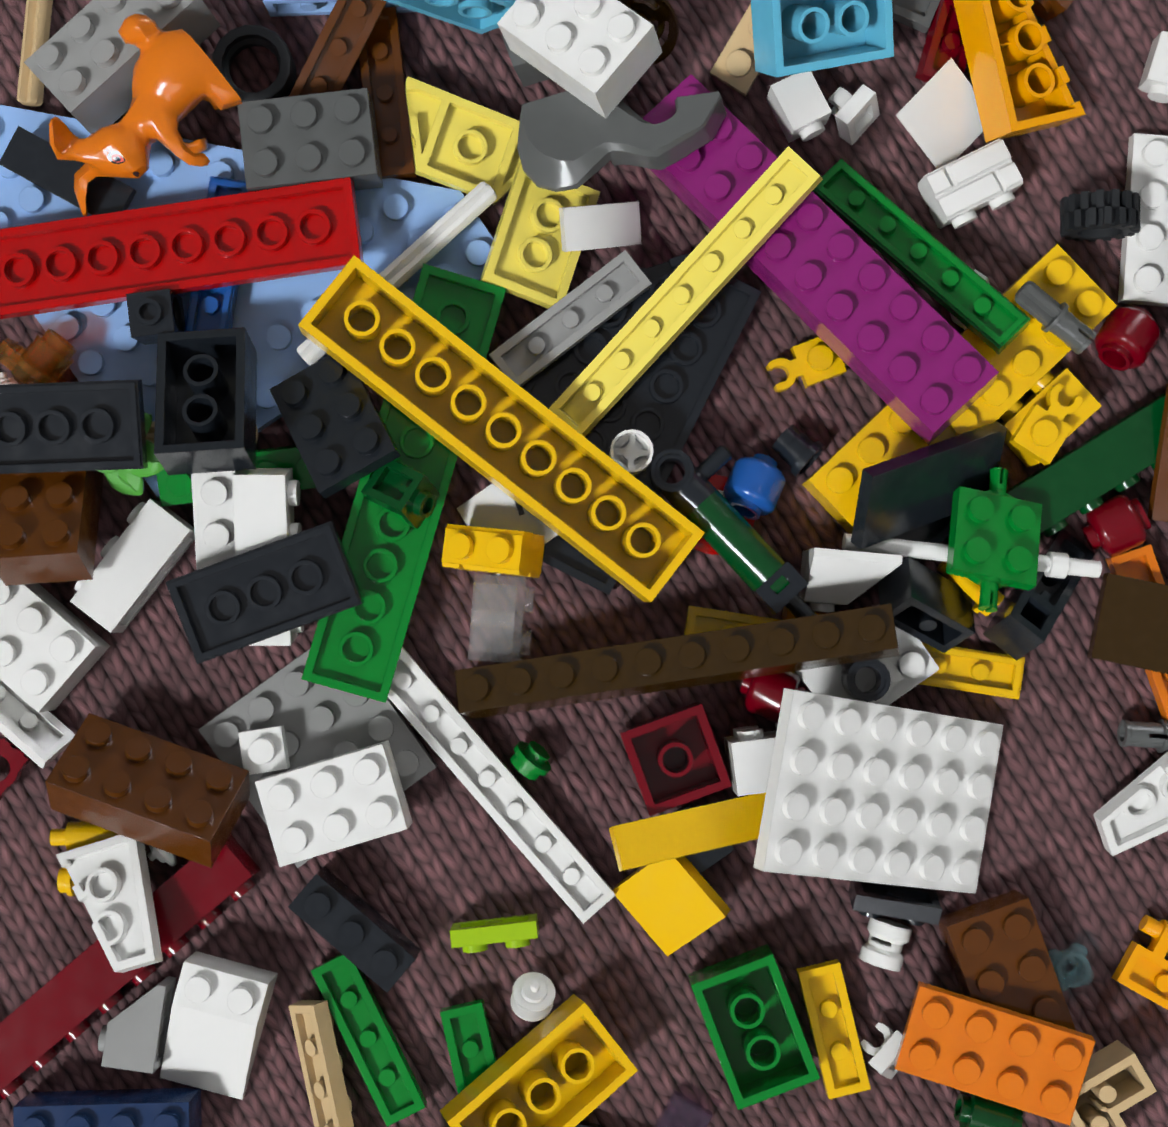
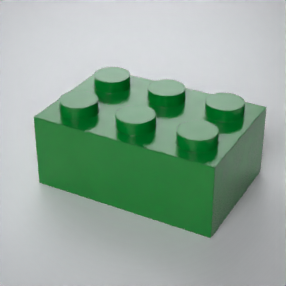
(753, 1026)

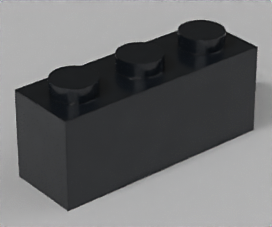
(355, 929)

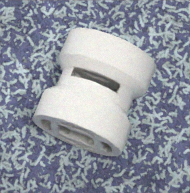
(632, 445)
(881, 952)

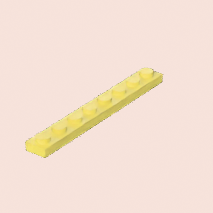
(687, 291)

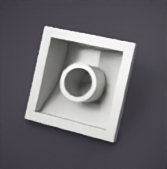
(841, 575)

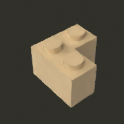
(1110, 1087)

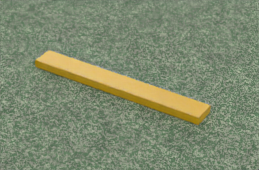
(959, 667)

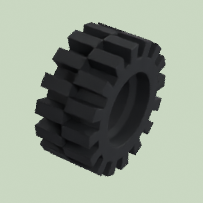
(1100, 215)

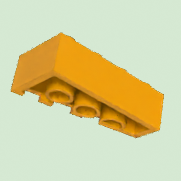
(1013, 69)

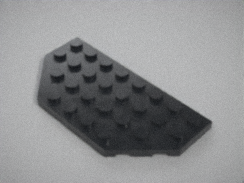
(661, 402)

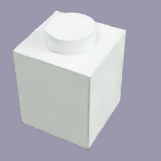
(799, 106)

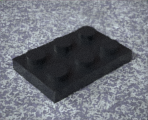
(334, 425)

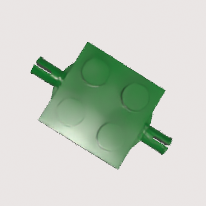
(994, 539)

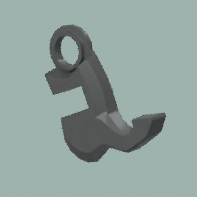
(569, 142)

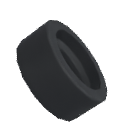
(256, 35)

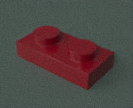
(941, 43)

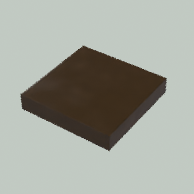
(1131, 624)

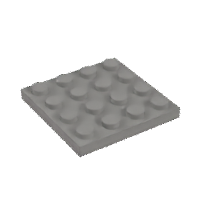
(317, 726)

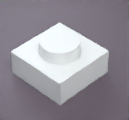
(264, 750)

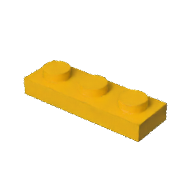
(833, 1029)

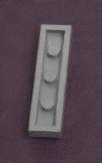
(571, 319)

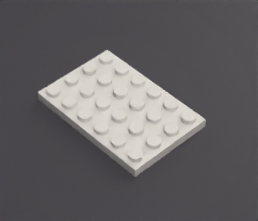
(877, 794)

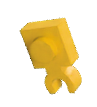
(812, 362)
(1043, 429)

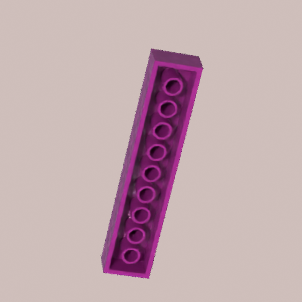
(836, 283)

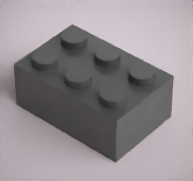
(310, 140)

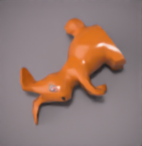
(166, 87)

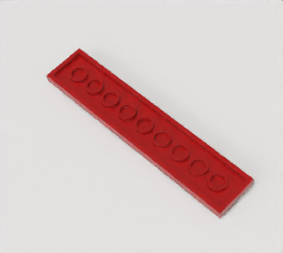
(179, 247)

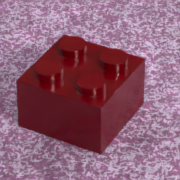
(675, 758)

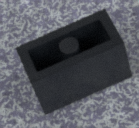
(927, 605)

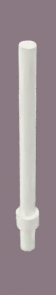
(1052, 564)

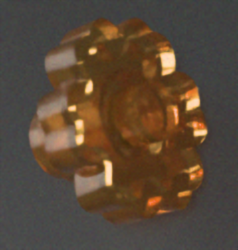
(41, 361)

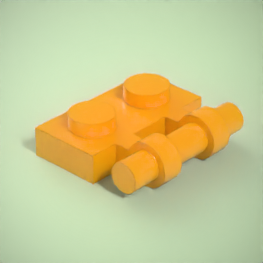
(1144, 968)

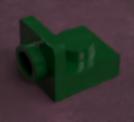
(402, 492)

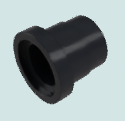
(797, 450)

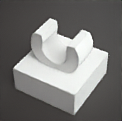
(854, 112)
(885, 1055)

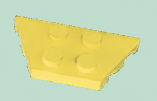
(460, 140)

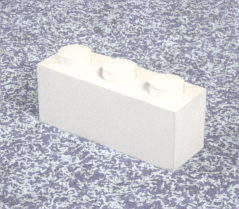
(134, 565)

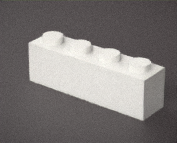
(263, 515)

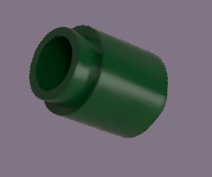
(981, 1112)

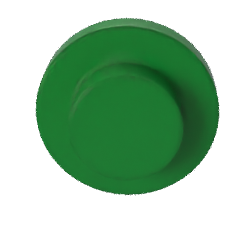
(531, 760)

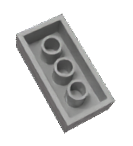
(91, 64)

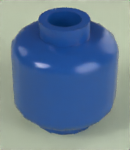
(754, 486)

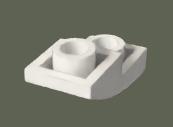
(600, 226)

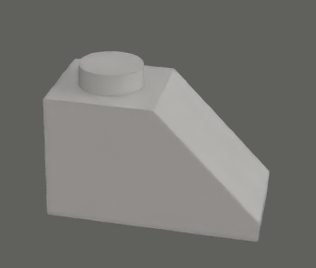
(139, 1032)

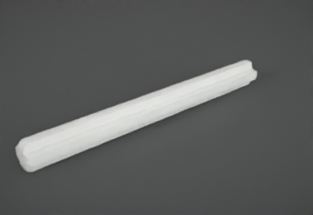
(424, 249)

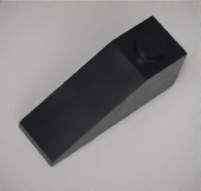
(1030, 615)

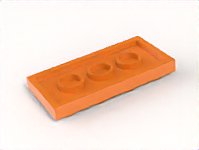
(994, 1053)

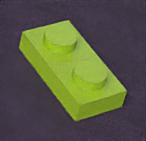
(477, 934)

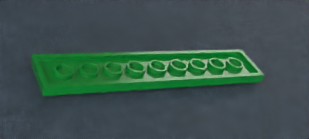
(388, 556)

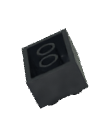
(205, 401)

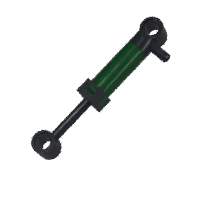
(745, 551)

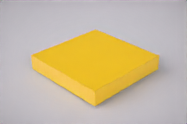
(671, 902)

